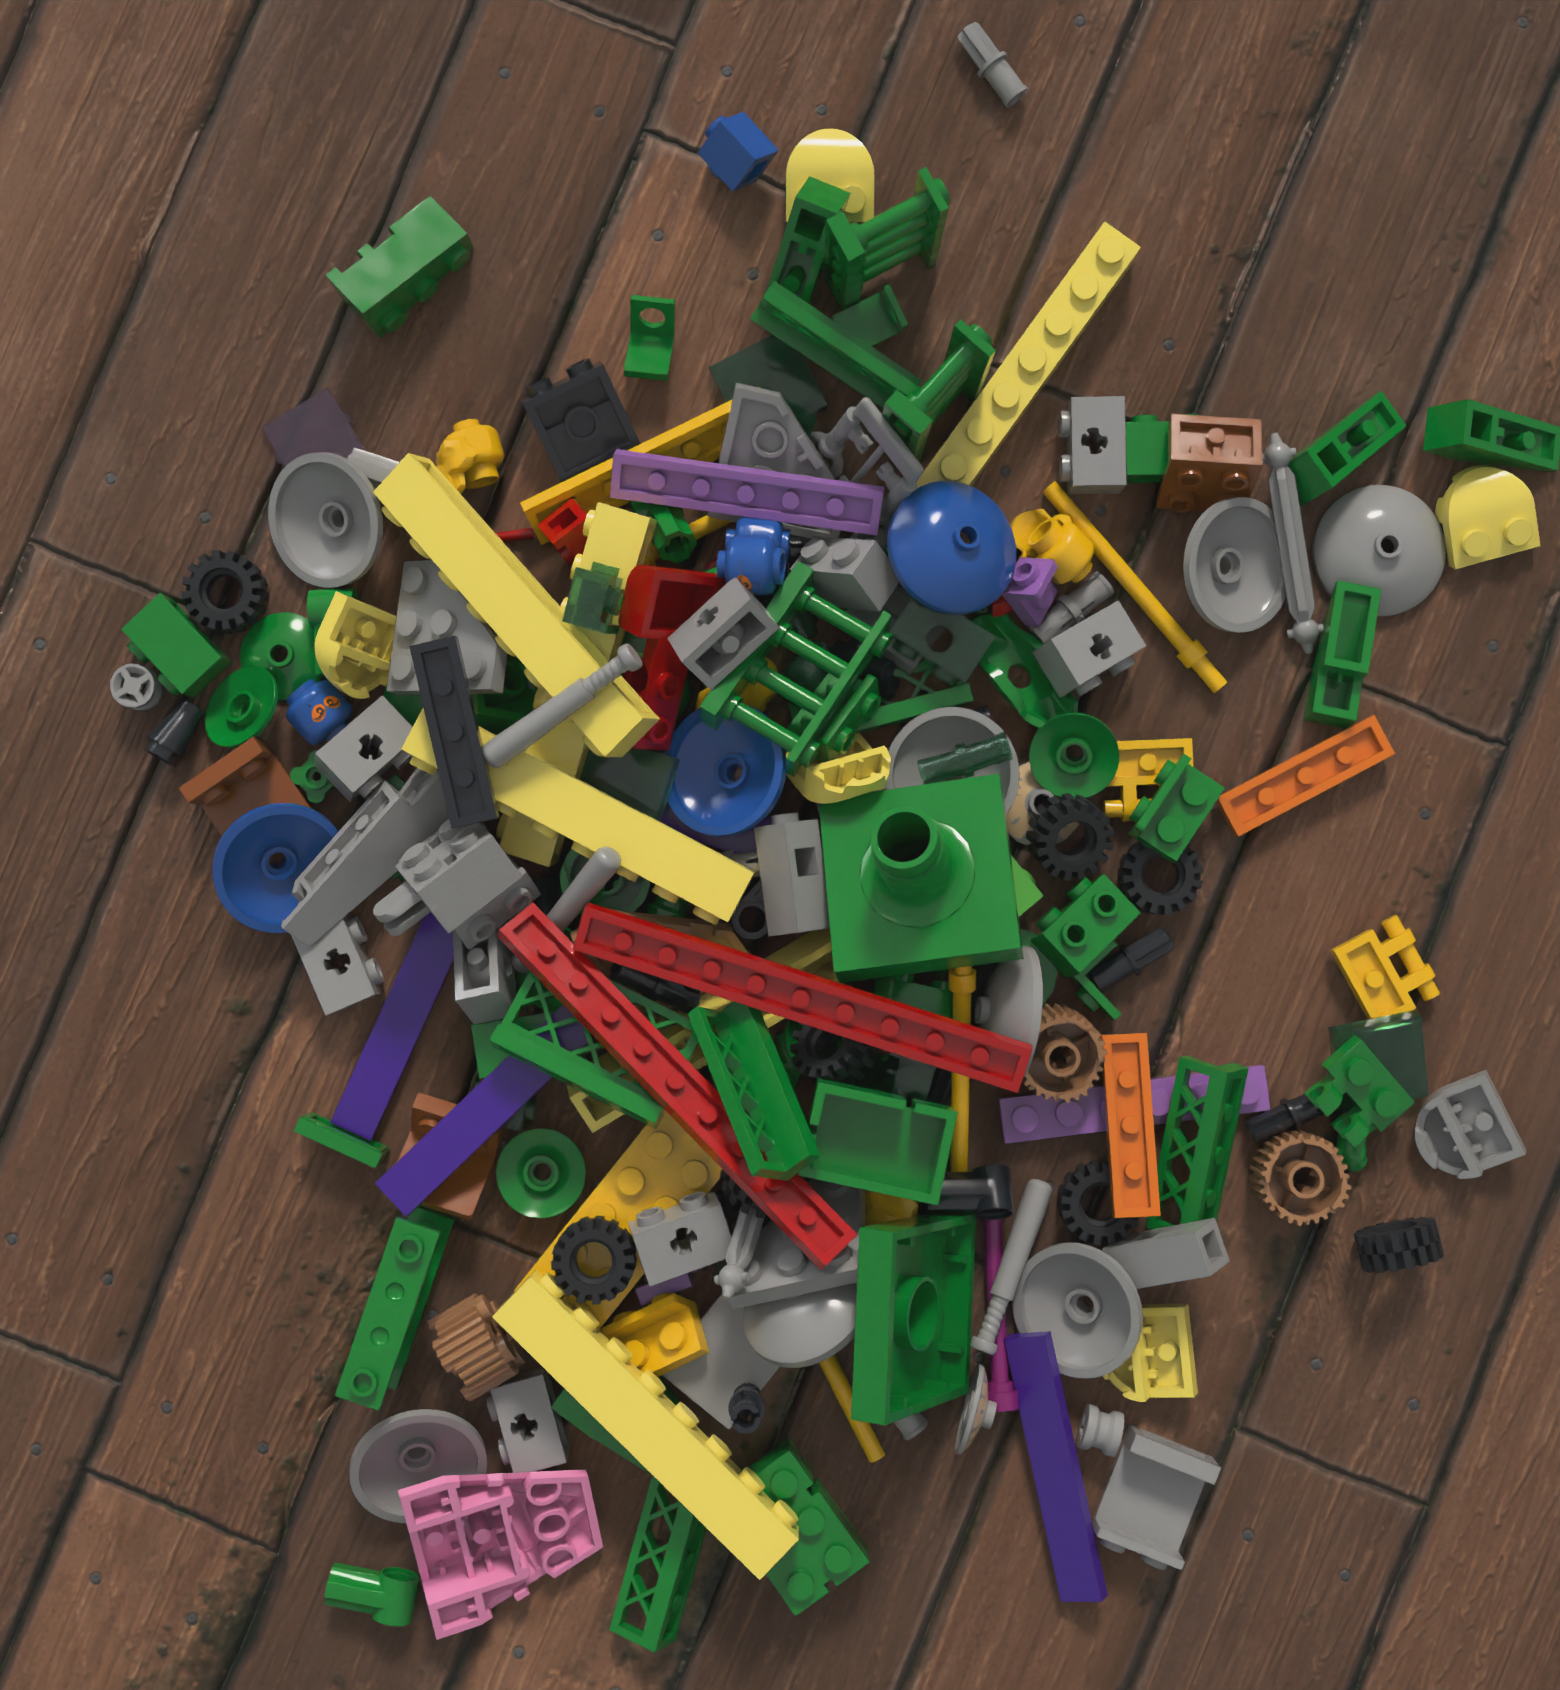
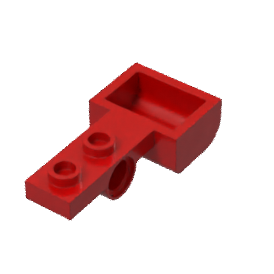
(653, 609)

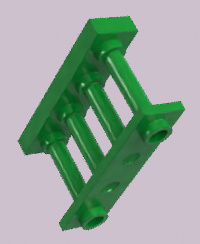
(866, 250)
(961, 372)
(797, 595)
(395, 1306)

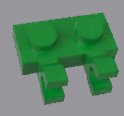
(1367, 1083)

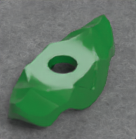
(1014, 648)

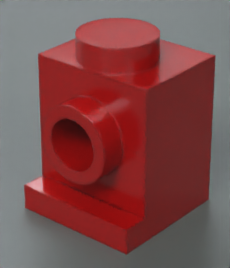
(565, 530)

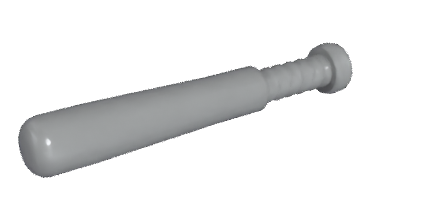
(550, 714)
(580, 892)
(1017, 1250)

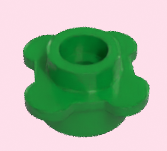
(303, 776)

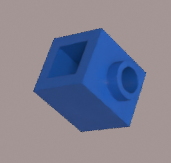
(737, 150)

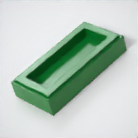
(337, 1138)

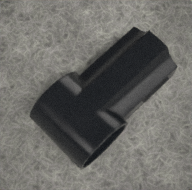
(981, 1192)

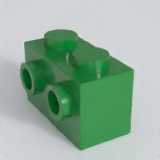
(1083, 925)

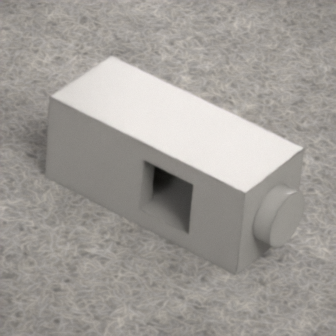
(792, 875)
(1171, 1253)

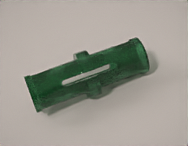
(965, 759)

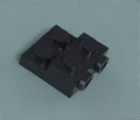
(579, 418)

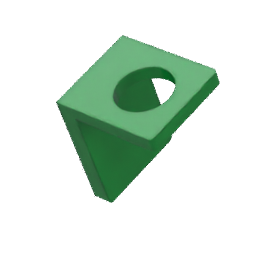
(874, 317)
(650, 343)
(1089, 994)

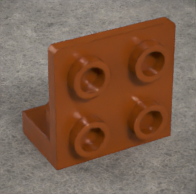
(1209, 461)
(242, 782)
(464, 1188)

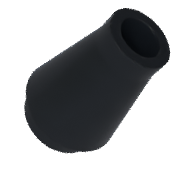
(175, 734)

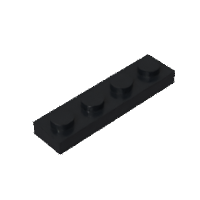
(454, 732)

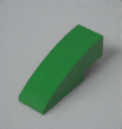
(1342, 655)

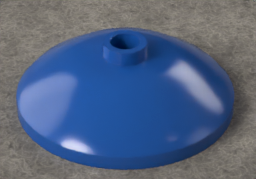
(934, 559)
(705, 785)
(244, 878)

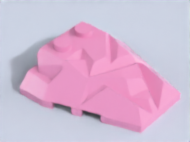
(494, 1537)

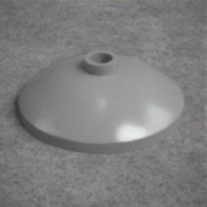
(309, 524)
(1350, 549)
(1234, 565)
(939, 732)
(1013, 1000)
(1051, 1299)
(802, 1327)
(410, 1451)

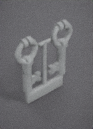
(848, 426)

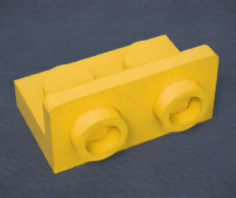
(661, 1334)

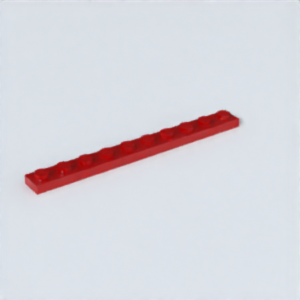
(803, 997)
(669, 1080)

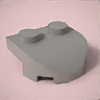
(1467, 1128)

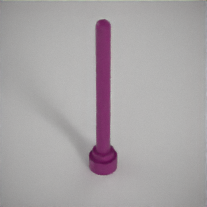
(1000, 1386)

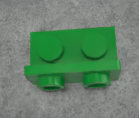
(841, 732)
(1175, 809)

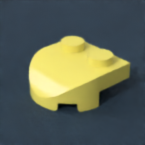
(836, 160)
(1486, 516)
(355, 645)
(847, 776)
(1163, 1357)

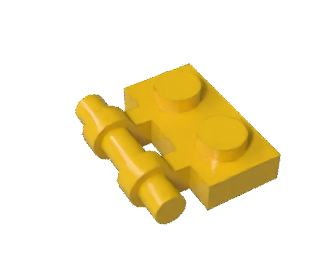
(1139, 766)
(1373, 976)

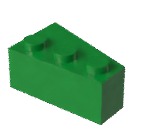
(403, 267)

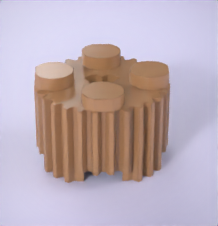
(1078, 1060)
(1306, 1200)
(475, 1346)

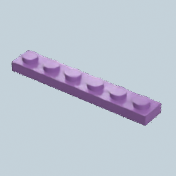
(746, 492)
(1035, 1118)

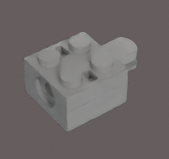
(449, 877)

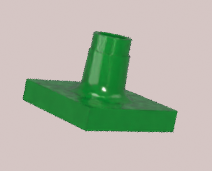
(925, 913)
(912, 1315)

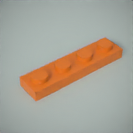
(1304, 776)
(1130, 1126)

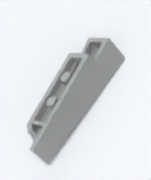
(365, 853)

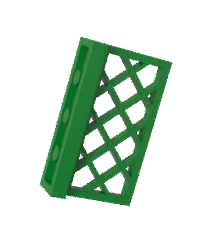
(832, 346)
(576, 1071)

